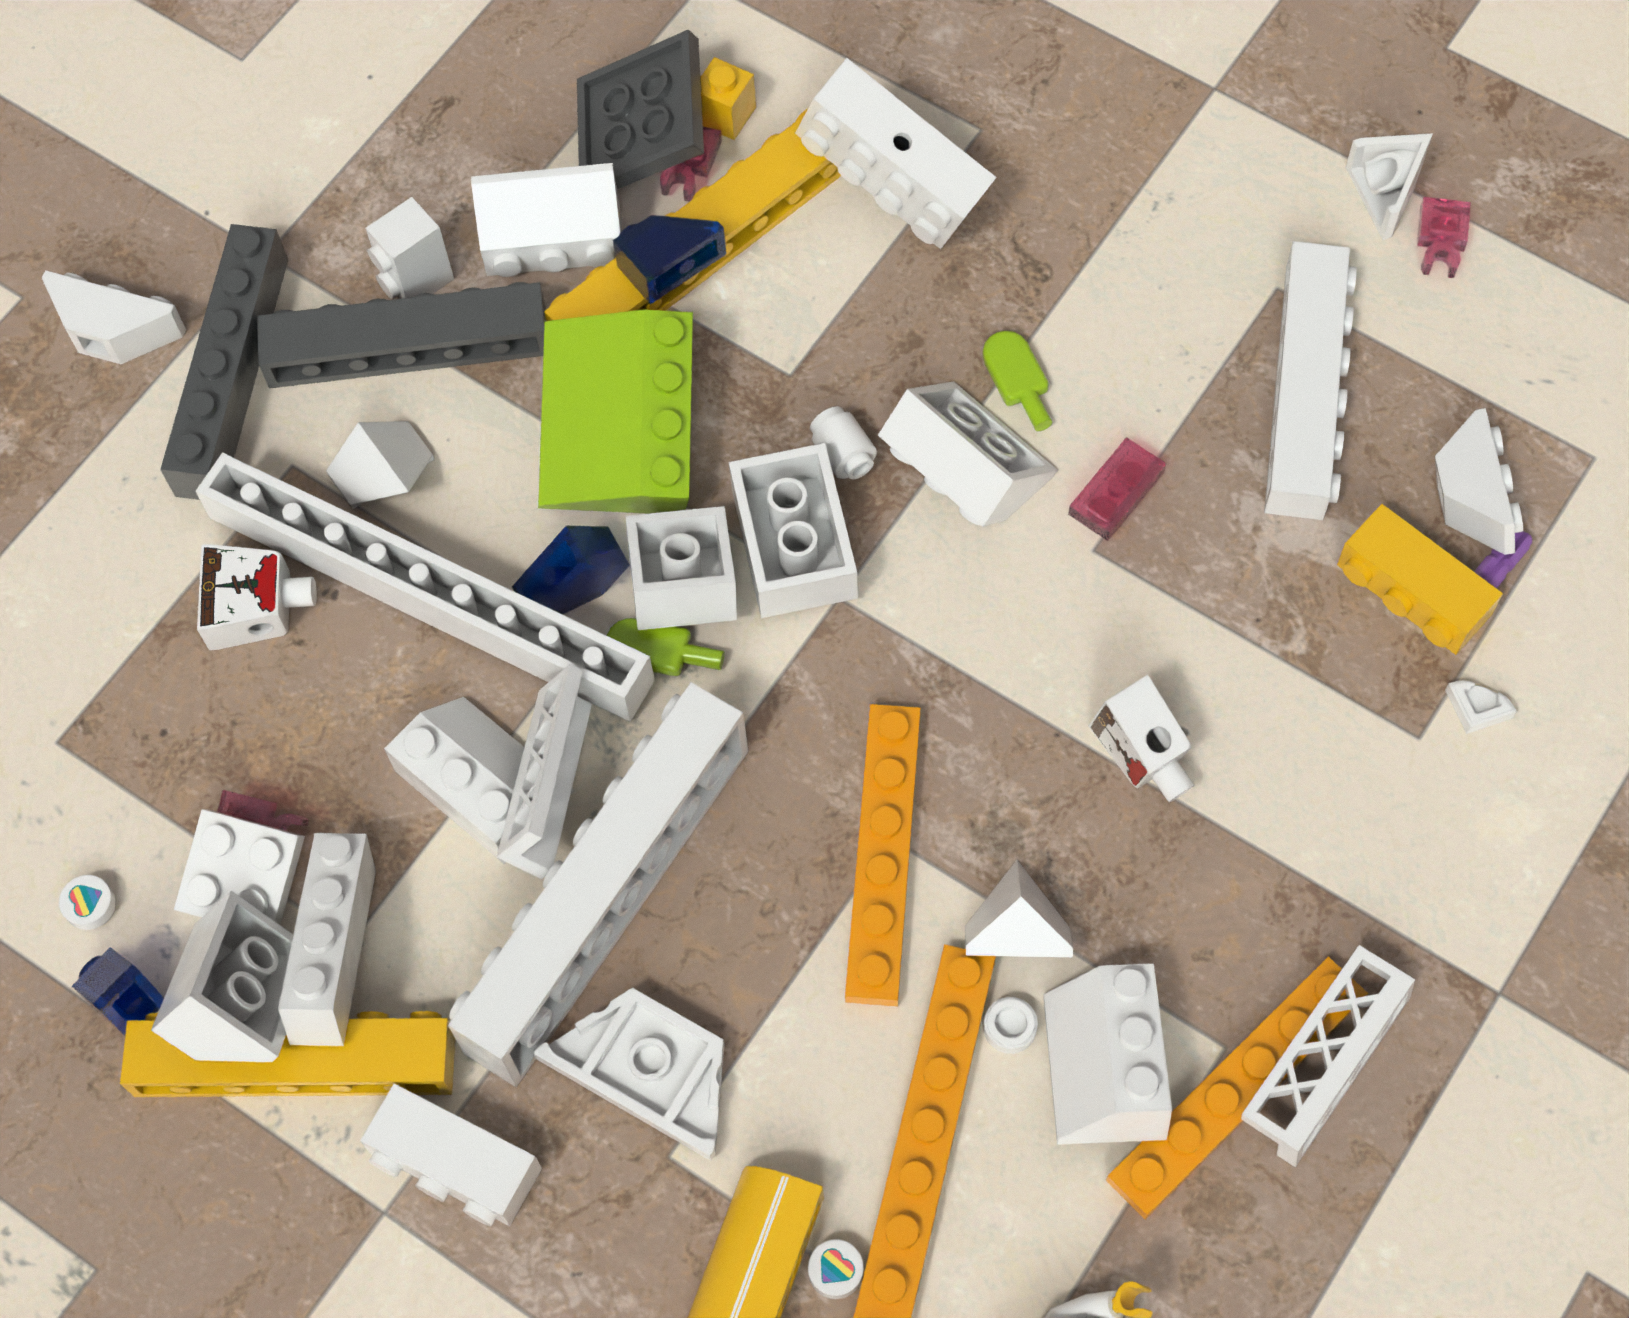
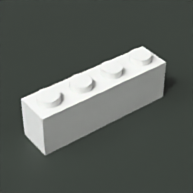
(327, 940)

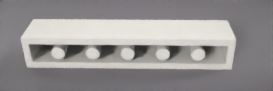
(1308, 381)

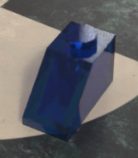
(667, 252)
(573, 568)
(117, 989)

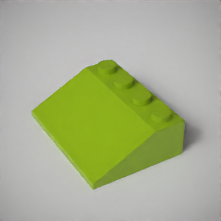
(616, 412)

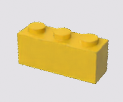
(1418, 579)

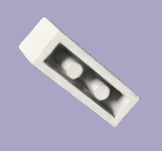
(450, 1157)

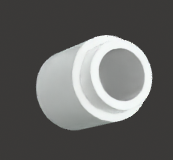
(846, 442)

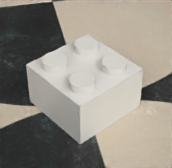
(681, 568)

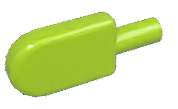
(1017, 375)
(666, 647)

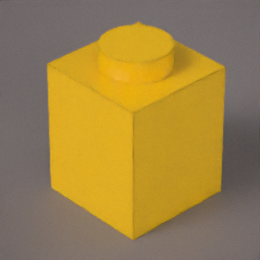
(727, 97)

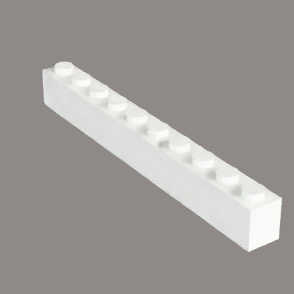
(425, 585)

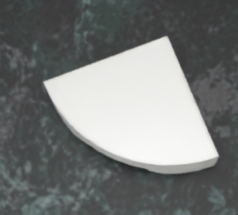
(1478, 706)

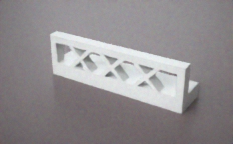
(546, 775)
(1346, 1065)

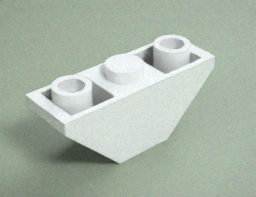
(110, 319)
(1476, 486)

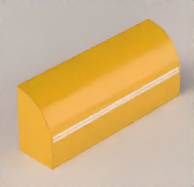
(758, 1246)

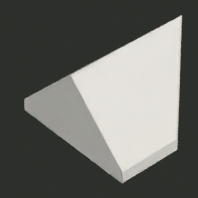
(1386, 175)
(378, 461)
(1017, 921)

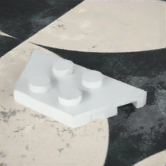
(648, 1066)

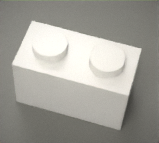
(408, 252)

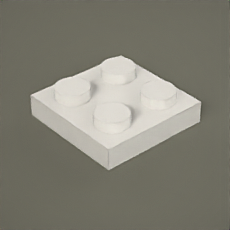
(239, 858)

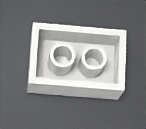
(793, 530)

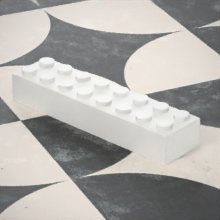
(599, 884)

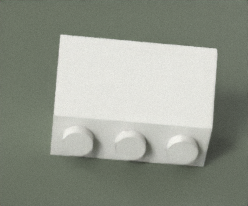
(547, 219)
(965, 452)
(461, 767)
(228, 987)
(1108, 1057)

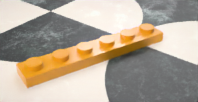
(883, 856)
(1219, 1100)

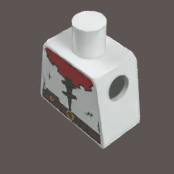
(247, 595)
(1144, 738)

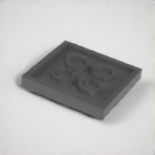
(643, 110)

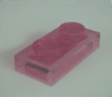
(1117, 489)

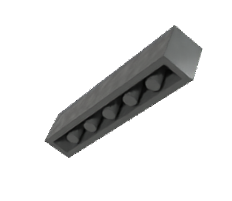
(401, 335)
(224, 357)

